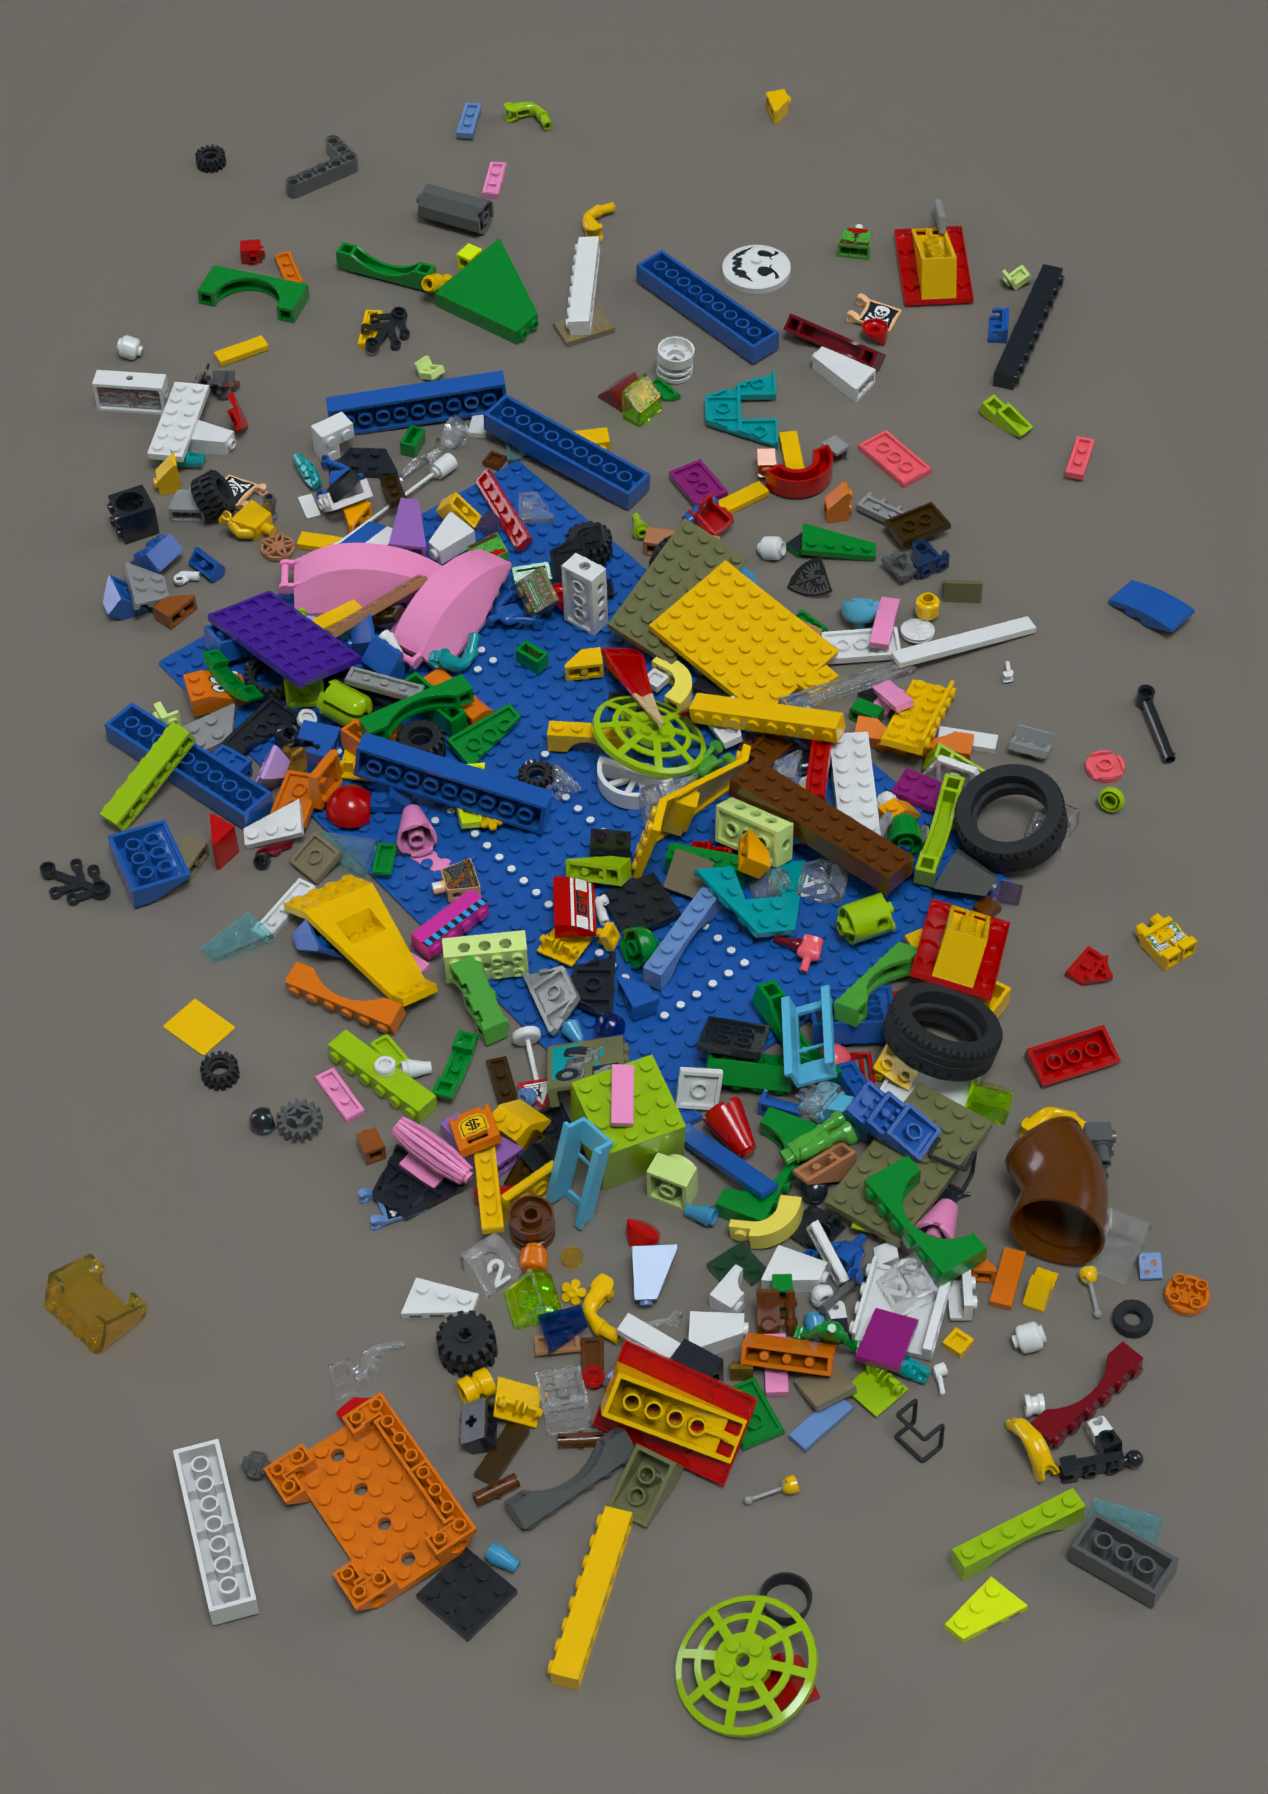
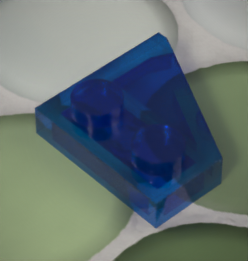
(561, 1326)

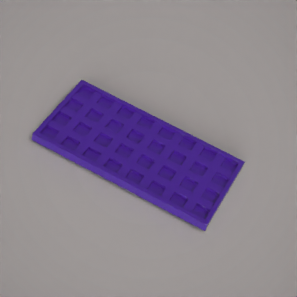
(284, 639)

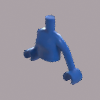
(334, 475)
(512, 613)
(849, 1254)

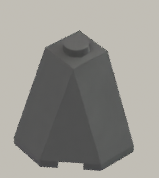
(966, 876)

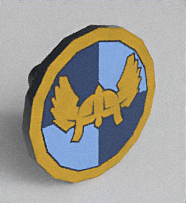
(200, 378)

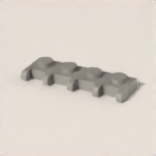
(878, 509)

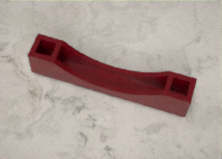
(834, 341)
(1056, 1424)

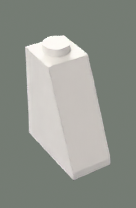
(450, 539)
(805, 1270)
(717, 1330)

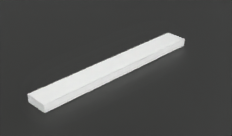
(963, 642)

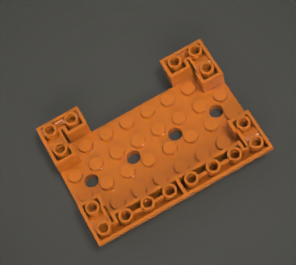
(400, 1490)

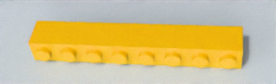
(767, 717)
(590, 1599)

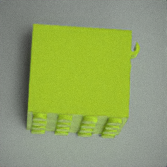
(655, 1121)

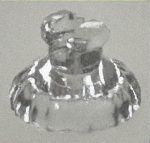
(563, 782)

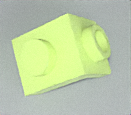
(1017, 277)
(427, 370)
(161, 714)

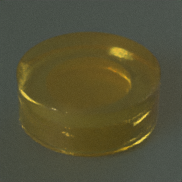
(571, 1257)

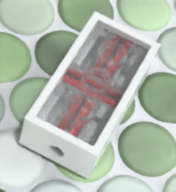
(130, 392)

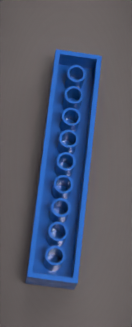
(707, 306)
(419, 402)
(567, 451)
(197, 773)
(453, 783)

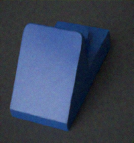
(390, 801)

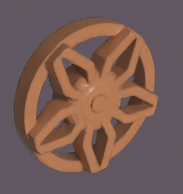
(277, 547)

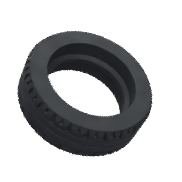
(1001, 782)
(934, 1054)

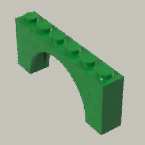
(226, 281)
(744, 1205)
(943, 1257)

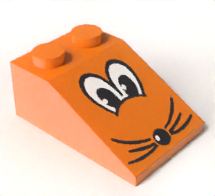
(206, 694)

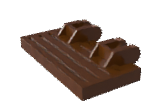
(767, 746)

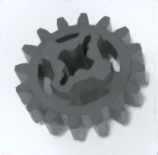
(299, 1120)

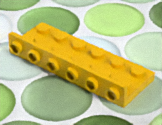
(916, 726)

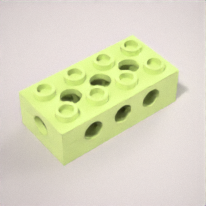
(736, 817)
(500, 953)

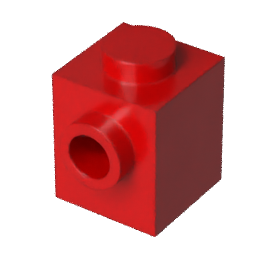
(251, 251)

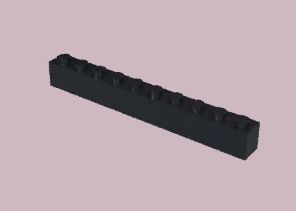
(1028, 327)

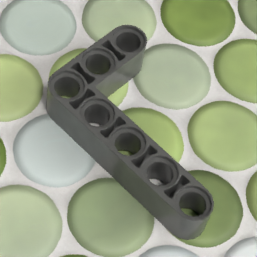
(341, 165)

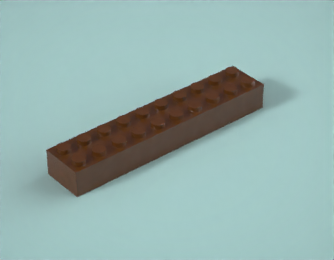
(823, 826)

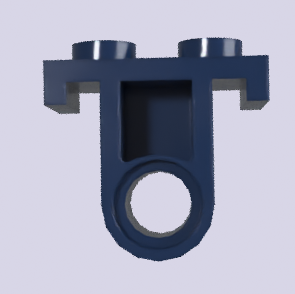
(927, 559)

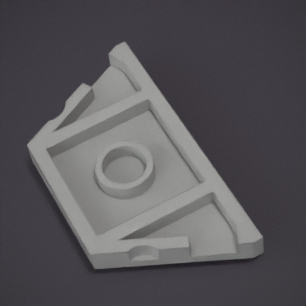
(144, 586)
(213, 728)
(553, 995)

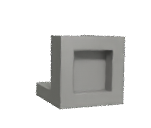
(837, 446)

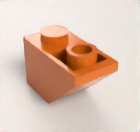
(838, 504)

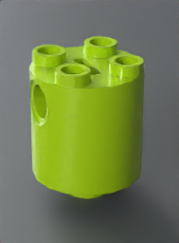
(865, 919)

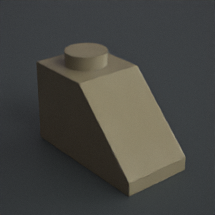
(194, 854)

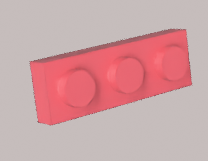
(1079, 458)

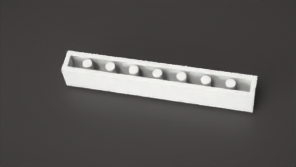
(583, 286)

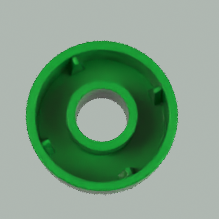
(905, 831)

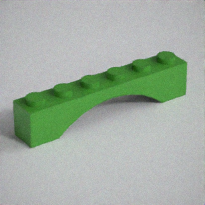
(895, 964)

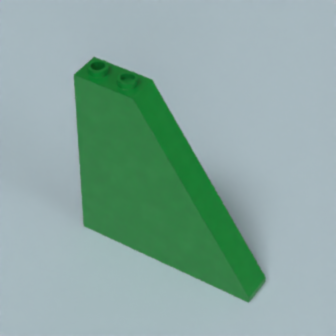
(490, 296)

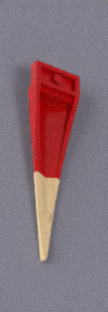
(630, 669)

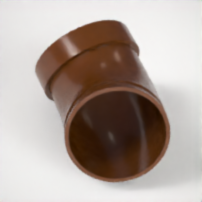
(1061, 1194)

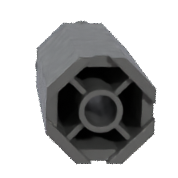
(455, 209)

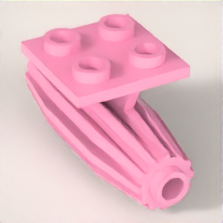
(429, 1155)

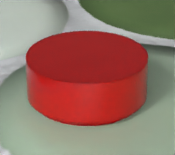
(593, 1376)

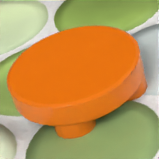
(1187, 1295)

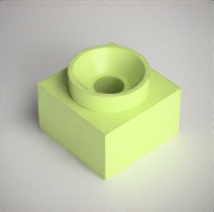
(672, 1180)

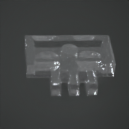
(817, 1098)

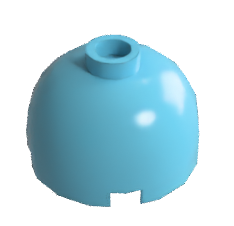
(859, 611)

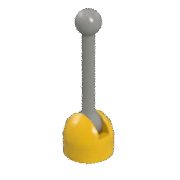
(1089, 1276)
(788, 1485)

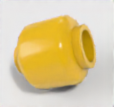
(927, 606)

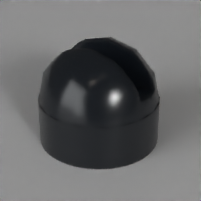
(259, 860)

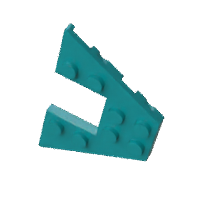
(724, 410)
(761, 915)

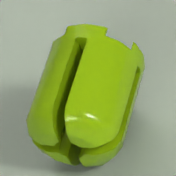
(343, 703)

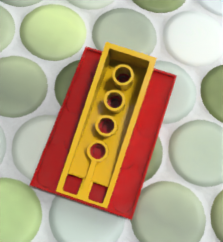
(933, 266)
(960, 949)
(675, 1411)

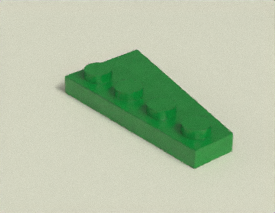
(832, 544)
(479, 738)

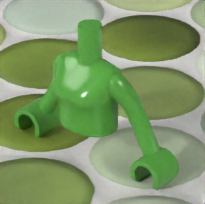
(711, 763)

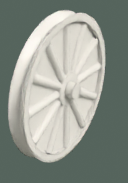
(917, 631)

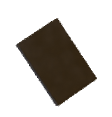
(917, 524)

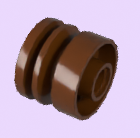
(531, 1221)

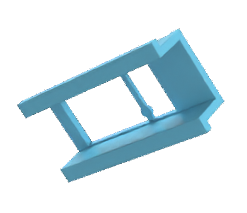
(816, 1070)
(565, 1164)

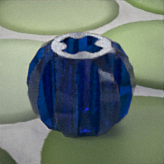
(609, 1025)

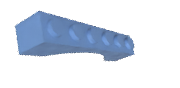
(665, 958)

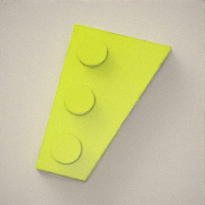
(984, 1609)

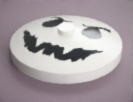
(756, 269)

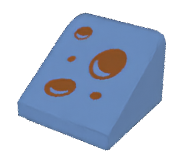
(1150, 1266)

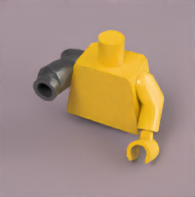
(252, 520)

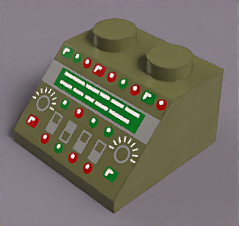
(537, 593)

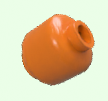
(533, 1256)

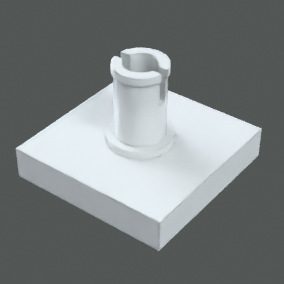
(698, 1088)

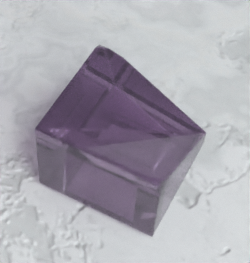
(489, 524)
(1008, 892)

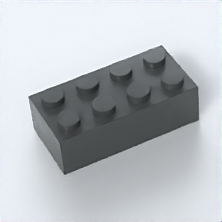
(1123, 1559)

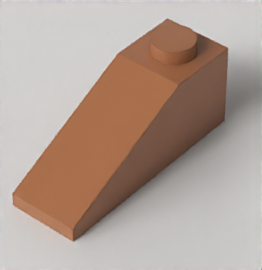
(828, 1166)

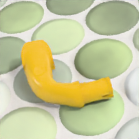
(589, 218)
(1045, 1114)
(600, 1292)
(1035, 1446)

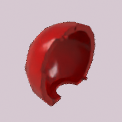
(349, 806)

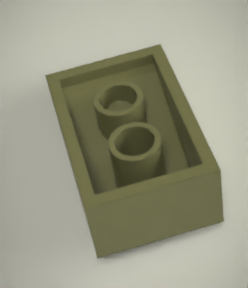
(645, 1484)

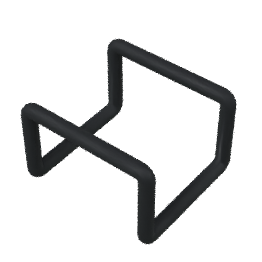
(972, 1161)
(909, 1425)

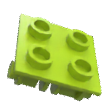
(877, 1389)

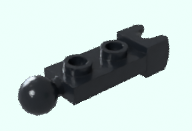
(1091, 1466)

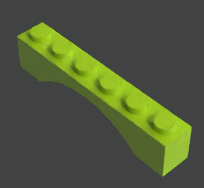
(939, 833)
(987, 1547)

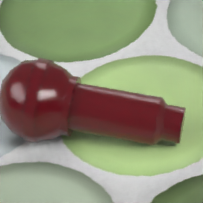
(792, 943)

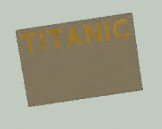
(600, 327)

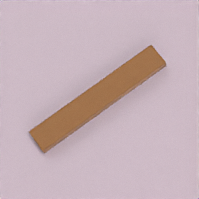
(377, 605)

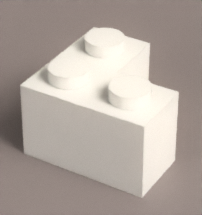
(330, 433)

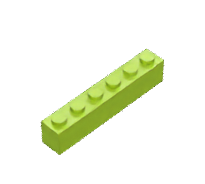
(148, 776)
(398, 1089)

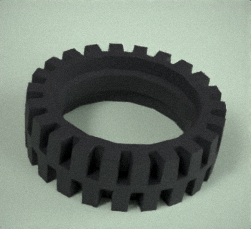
(252, 670)

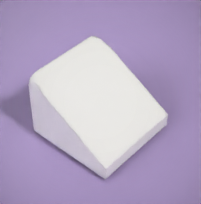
(886, 1254)

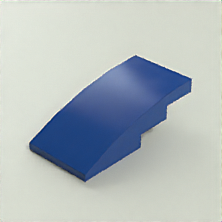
(1152, 606)
(892, 1121)

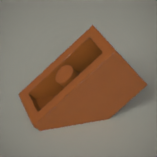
(174, 610)

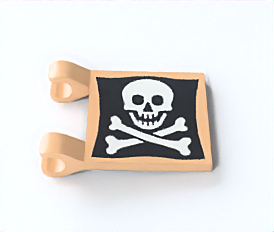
(874, 310)
(243, 489)

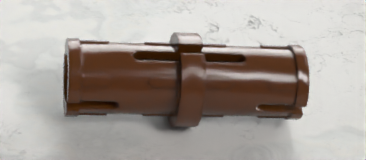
(578, 1439)
(495, 1489)

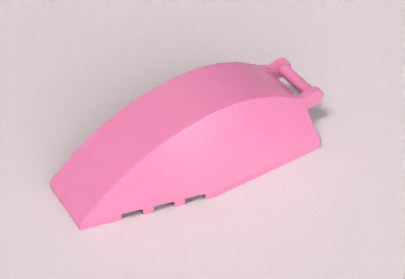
(351, 572)
(450, 606)

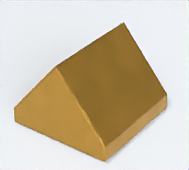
(740, 1372)

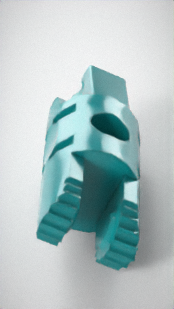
(191, 460)
(307, 471)
(914, 1370)

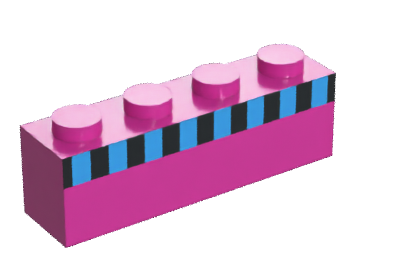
(450, 922)

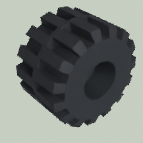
(466, 1343)

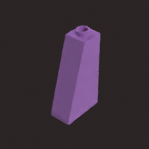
(408, 528)
(506, 1151)

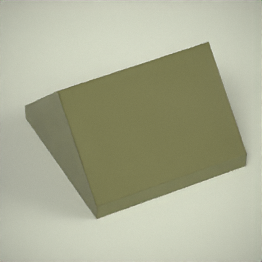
(962, 591)

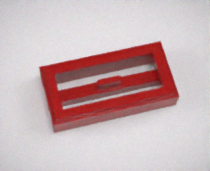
(860, 1055)

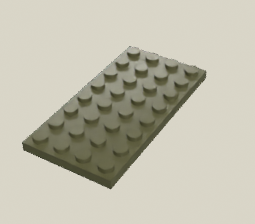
(675, 571)
(959, 1137)

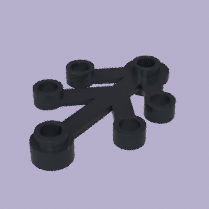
(397, 315)
(98, 889)

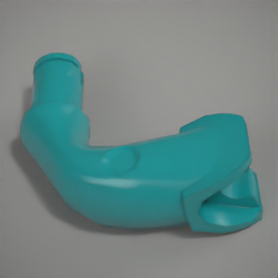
(445, 660)

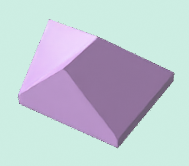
(273, 768)

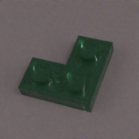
(741, 1256)

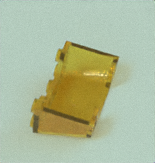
(88, 1306)

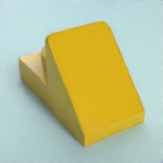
(1040, 1289)

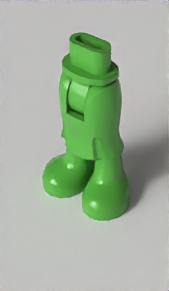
(818, 1139)

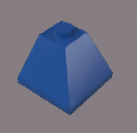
(118, 600)
(362, 635)
(312, 941)

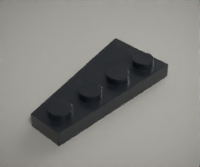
(260, 725)

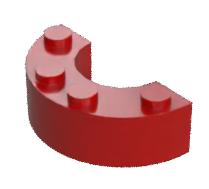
(805, 481)

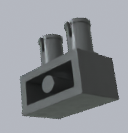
(1102, 1138)

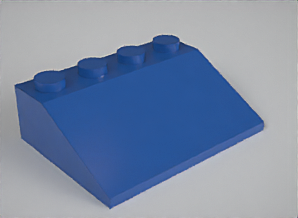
(148, 861)
(868, 1031)

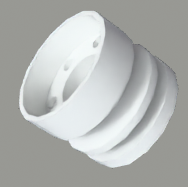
(675, 360)

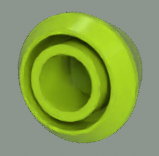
(1111, 799)

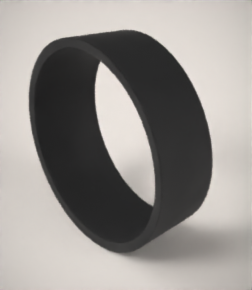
(343, 485)
(789, 1579)

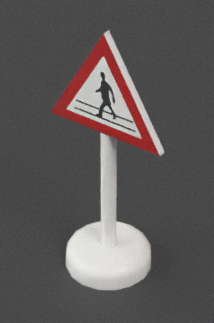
(526, 1037)

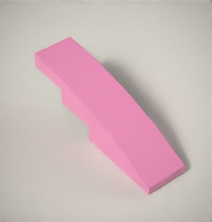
(884, 623)

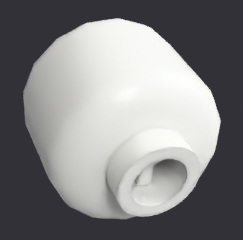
(129, 347)
(771, 548)
(1029, 1337)

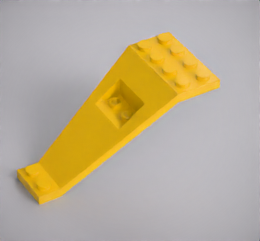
(678, 808)
(361, 928)

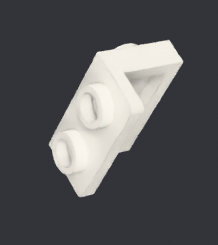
(961, 1298)

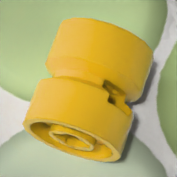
(478, 1386)

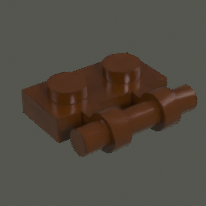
(769, 1312)

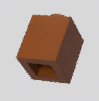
(371, 1146)

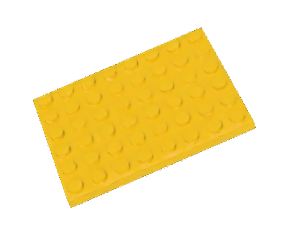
(742, 637)

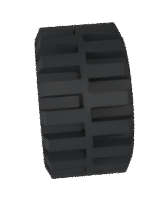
(212, 494)
(597, 551)
(423, 736)

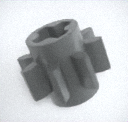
(255, 1463)

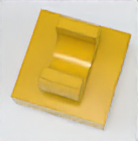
(608, 936)

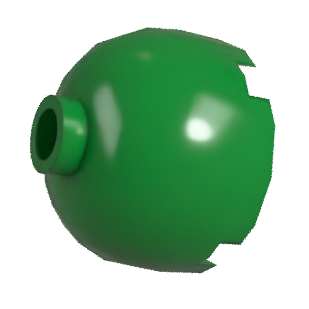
(638, 945)

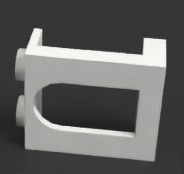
(361, 490)

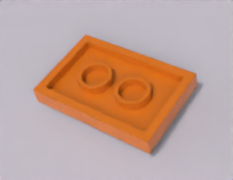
(295, 787)

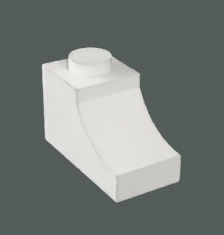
(727, 1294)

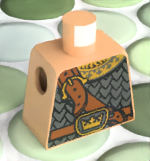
(457, 880)

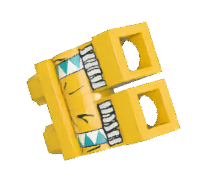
(1165, 941)

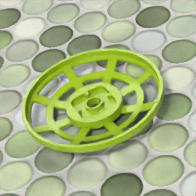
(641, 729)
(754, 1673)

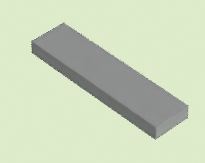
(381, 683)

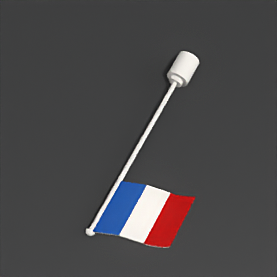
(380, 534)

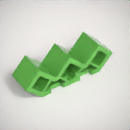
(480, 999)

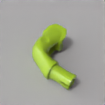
(524, 109)

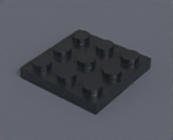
(641, 904)
(733, 1038)
(466, 1594)

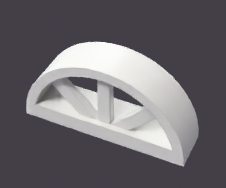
(622, 775)

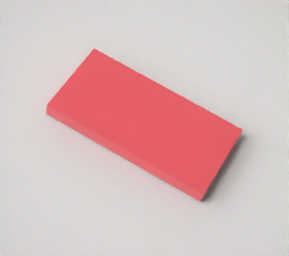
(895, 459)

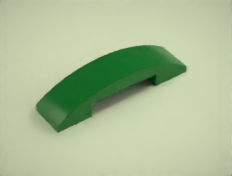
(217, 665)
(457, 1065)

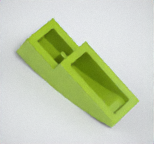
(1005, 416)

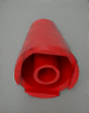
(731, 1127)

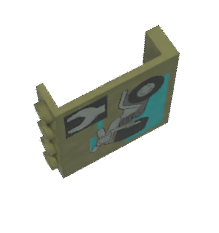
(580, 1060)

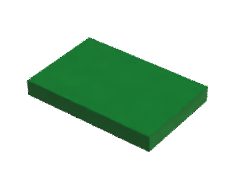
(763, 1423)

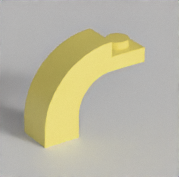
(680, 678)
(773, 1229)

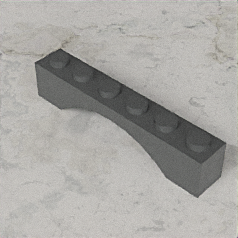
(609, 1453)

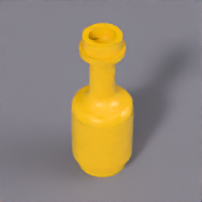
(434, 281)

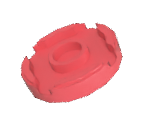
(1105, 766)

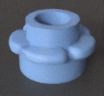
(527, 1095)

